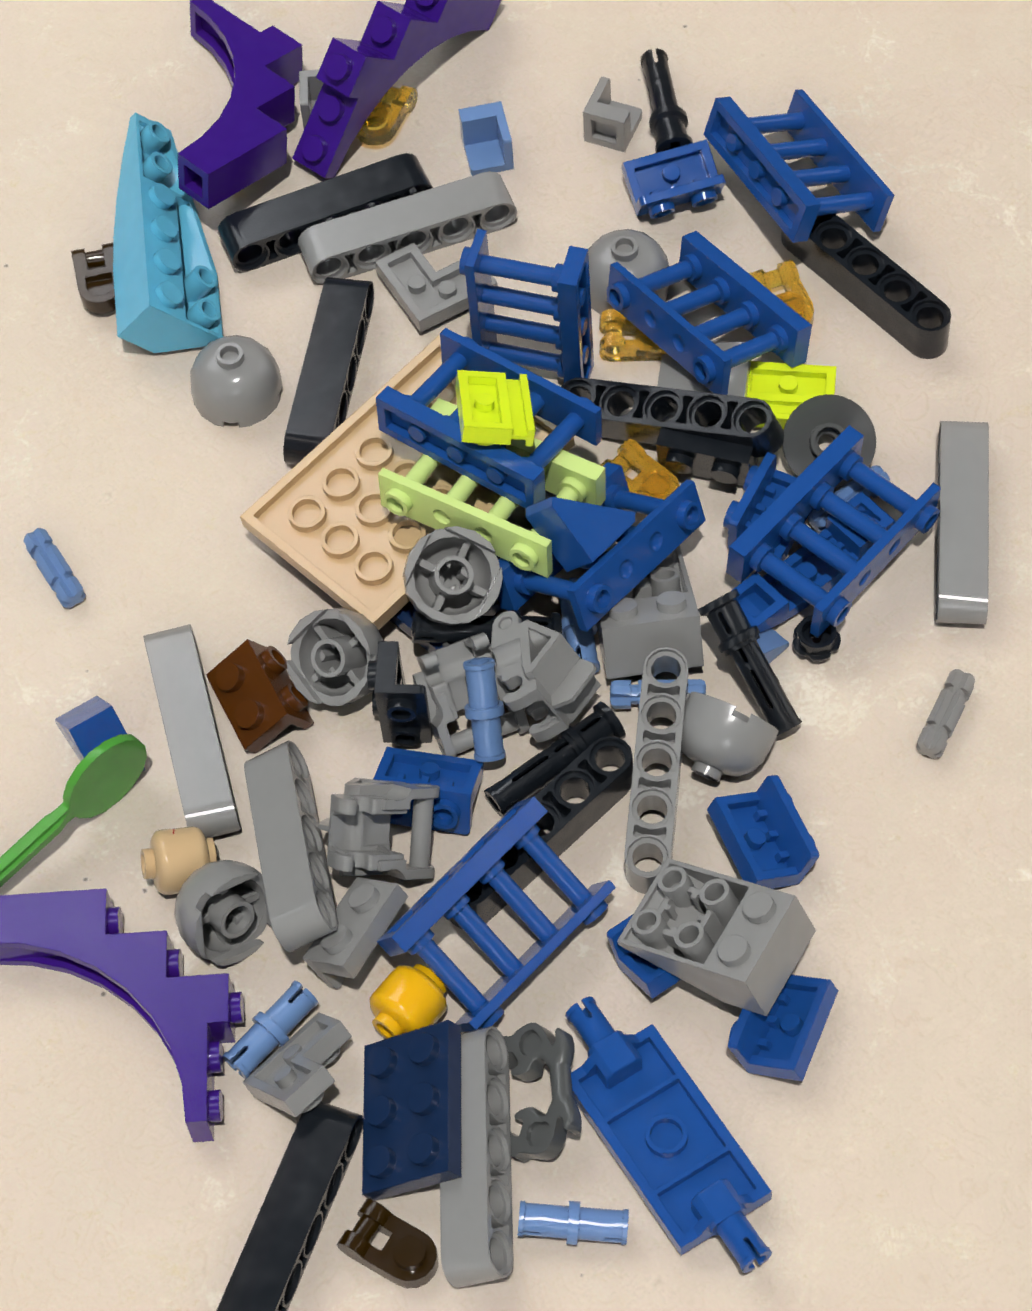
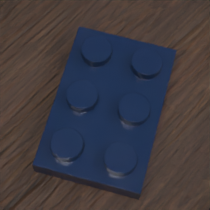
(412, 1111)

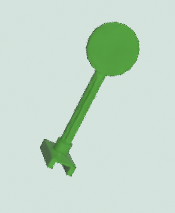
(92, 789)

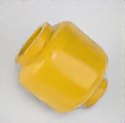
(407, 1000)

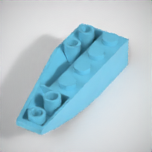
(160, 253)

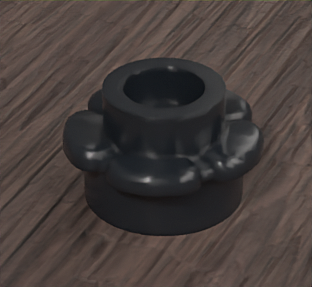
(819, 651)

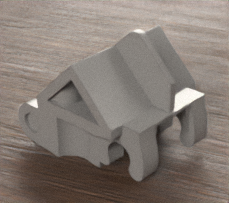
(549, 672)
(447, 692)
(362, 828)

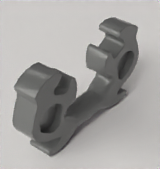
(542, 1133)

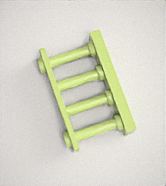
(565, 476)

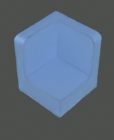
(486, 138)

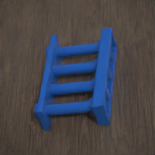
(779, 187)
(719, 282)
(569, 308)
(491, 466)
(815, 490)
(622, 567)
(450, 900)

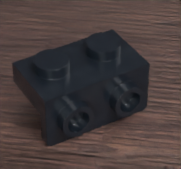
(704, 456)
(400, 707)

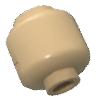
(175, 856)

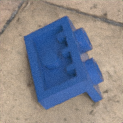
(457, 780)

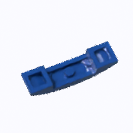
(771, 603)

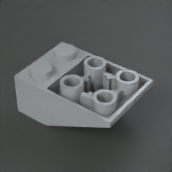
(652, 616)
(720, 934)

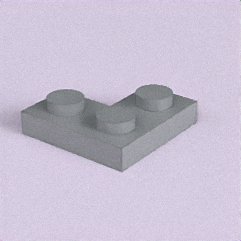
(420, 290)
(295, 1074)

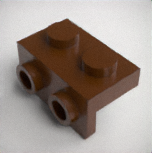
(258, 694)

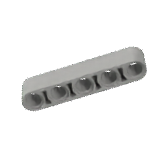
(426, 218)
(963, 523)
(191, 731)
(652, 747)
(290, 847)
(479, 1203)

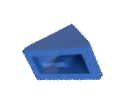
(578, 529)
(89, 725)

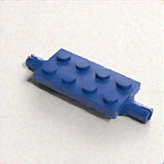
(667, 1138)

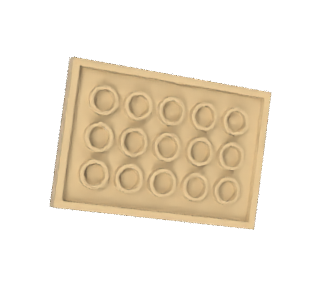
(330, 512)

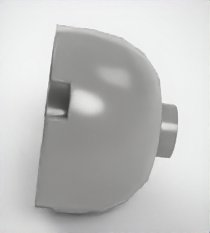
(630, 248)
(235, 381)
(452, 576)
(332, 655)
(723, 738)
(222, 911)

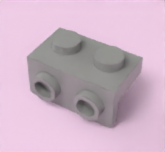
(362, 921)

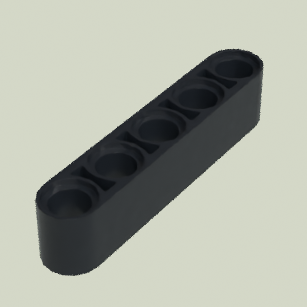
(272, 228)
(875, 285)
(329, 365)
(692, 410)
(564, 819)
(294, 1211)

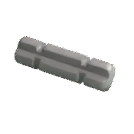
(945, 714)

